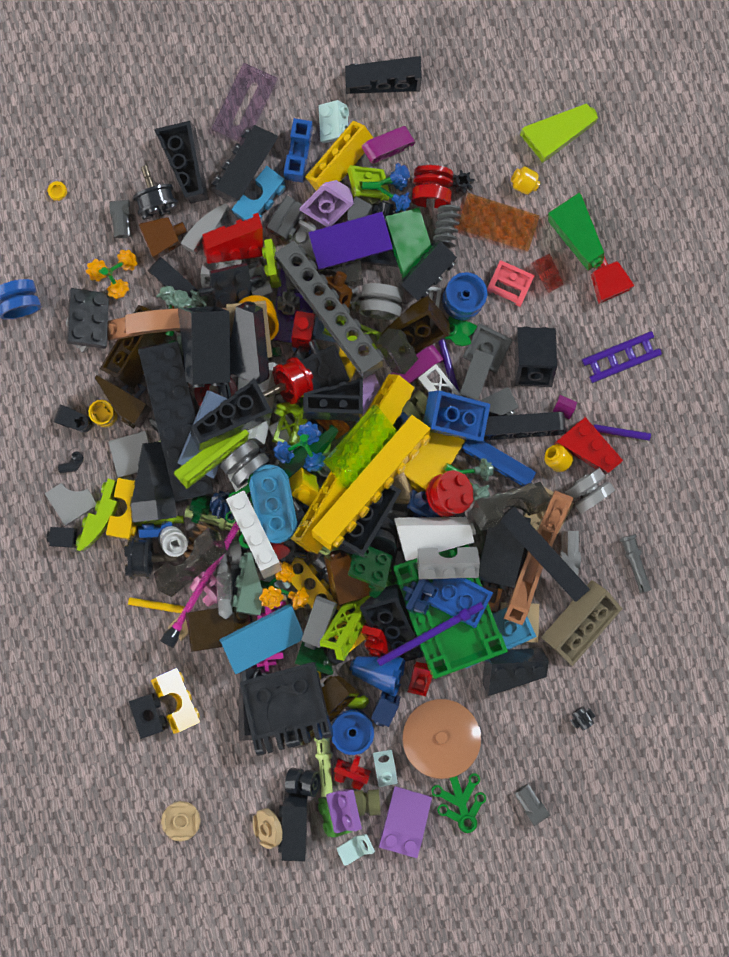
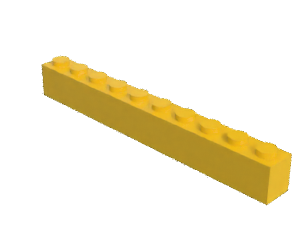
(390, 400)

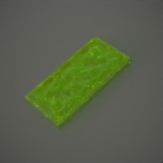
(360, 446)

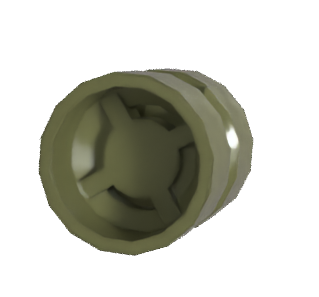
(416, 405)
(368, 802)

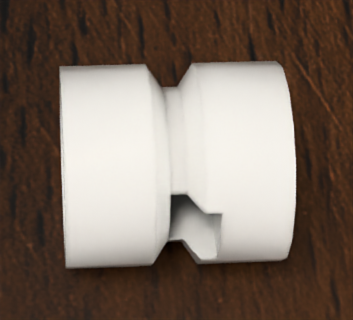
(173, 541)

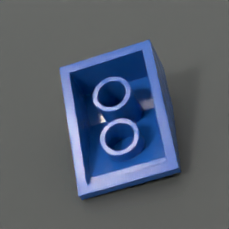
(456, 415)

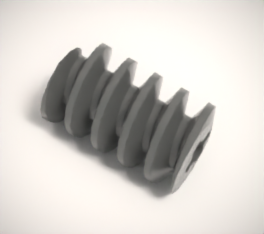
(446, 224)

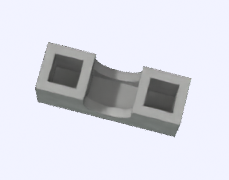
(434, 566)

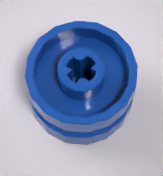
(475, 295)
(18, 299)
(356, 743)

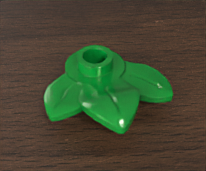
(460, 331)

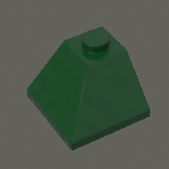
(308, 655)

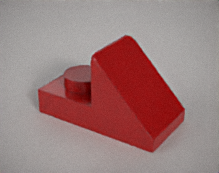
(420, 679)

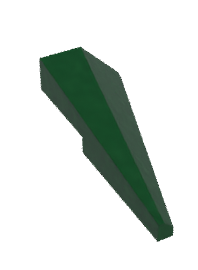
(300, 453)

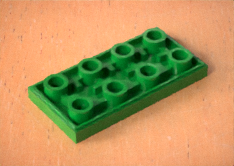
(408, 238)

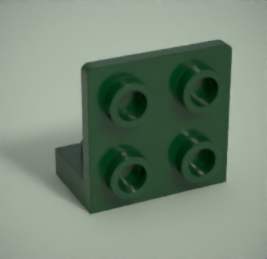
(372, 569)

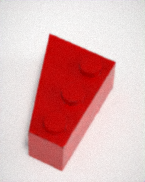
(234, 242)
(590, 446)

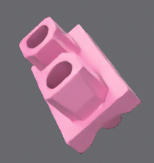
(210, 589)

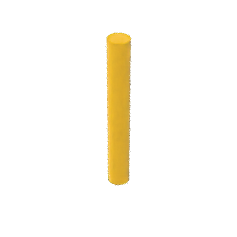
(155, 605)

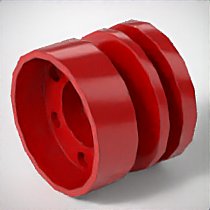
(432, 183)

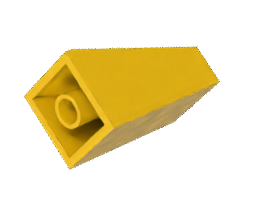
(431, 460)

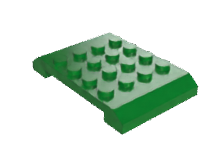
(461, 643)

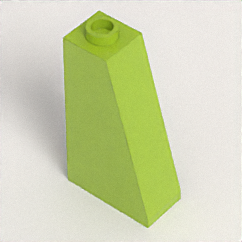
(557, 131)

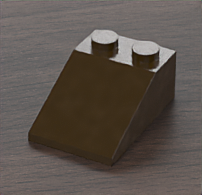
(422, 324)
(127, 406)
(208, 627)

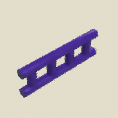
(627, 346)

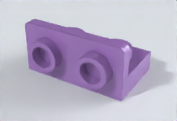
(343, 810)

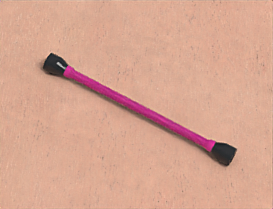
(171, 636)

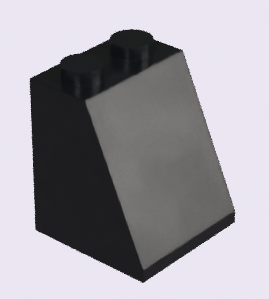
(535, 356)

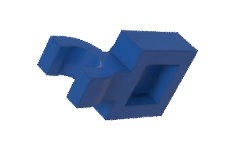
(150, 530)

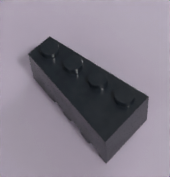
(384, 76)
(185, 160)
(233, 416)

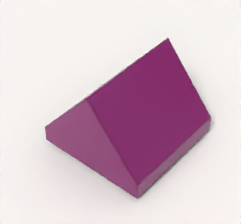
(565, 405)

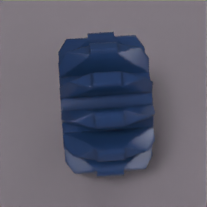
(219, 505)

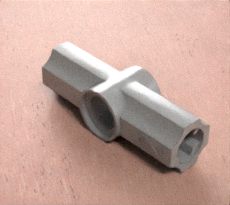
(570, 549)

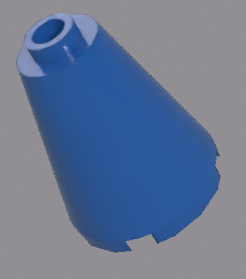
(382, 677)

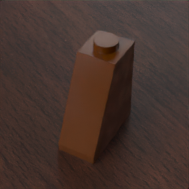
(343, 587)

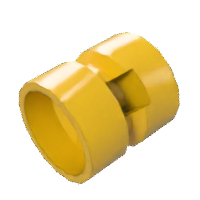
(102, 413)

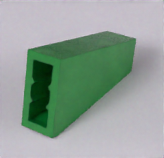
(577, 231)

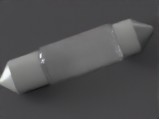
(224, 590)

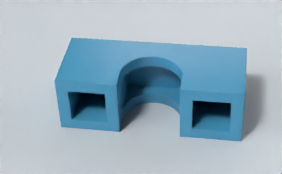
(271, 184)

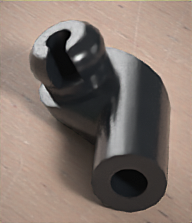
(73, 465)

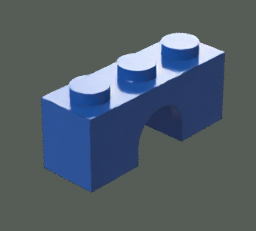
(299, 150)

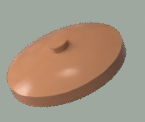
(441, 739)

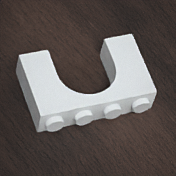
(254, 534)

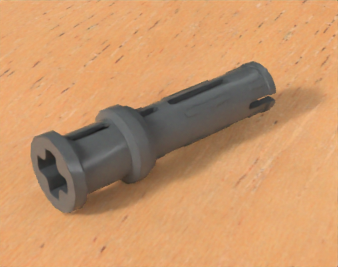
(633, 554)

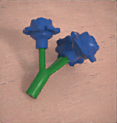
(399, 179)
(308, 434)

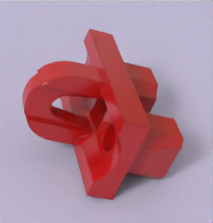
(352, 770)

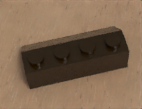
(124, 358)
(337, 697)

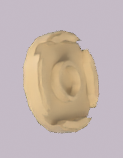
(180, 821)
(267, 828)

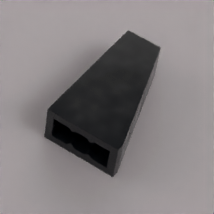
(249, 344)

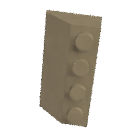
(582, 623)

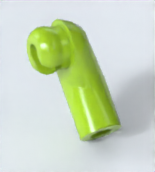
(286, 406)
(359, 703)

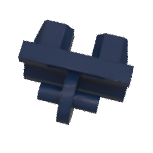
(419, 505)
(416, 593)

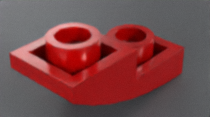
(375, 641)

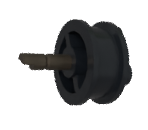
(154, 198)
(141, 558)

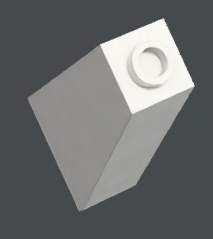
(433, 533)

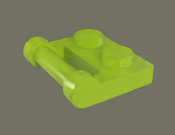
(364, 174)
(272, 267)

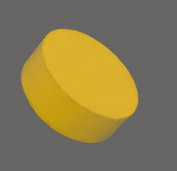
(57, 191)

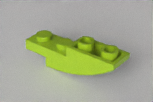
(97, 524)

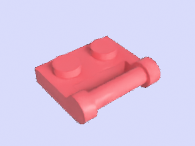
(513, 278)

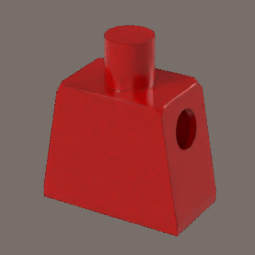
(610, 281)
(303, 329)

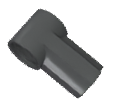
(121, 218)
(533, 807)

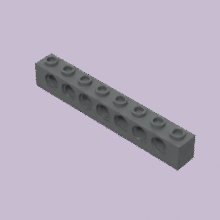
(364, 364)

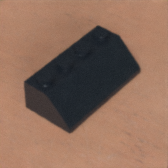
(243, 163)
(368, 526)

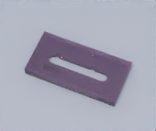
(245, 77)

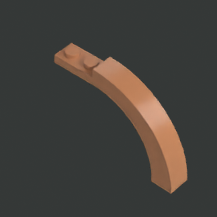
(144, 323)
(531, 569)

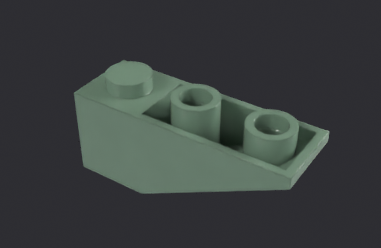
(249, 588)

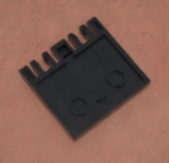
(283, 705)

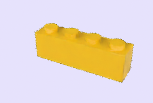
(340, 156)

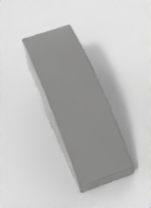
(211, 221)

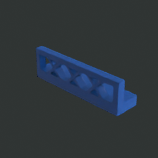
(501, 462)

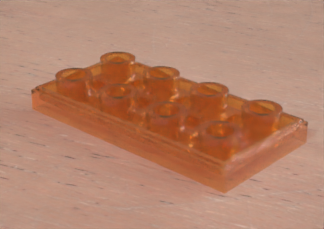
(498, 222)

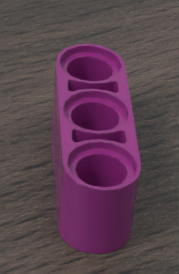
(388, 144)
(426, 359)

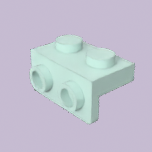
(332, 120)

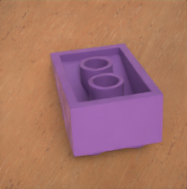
(405, 822)

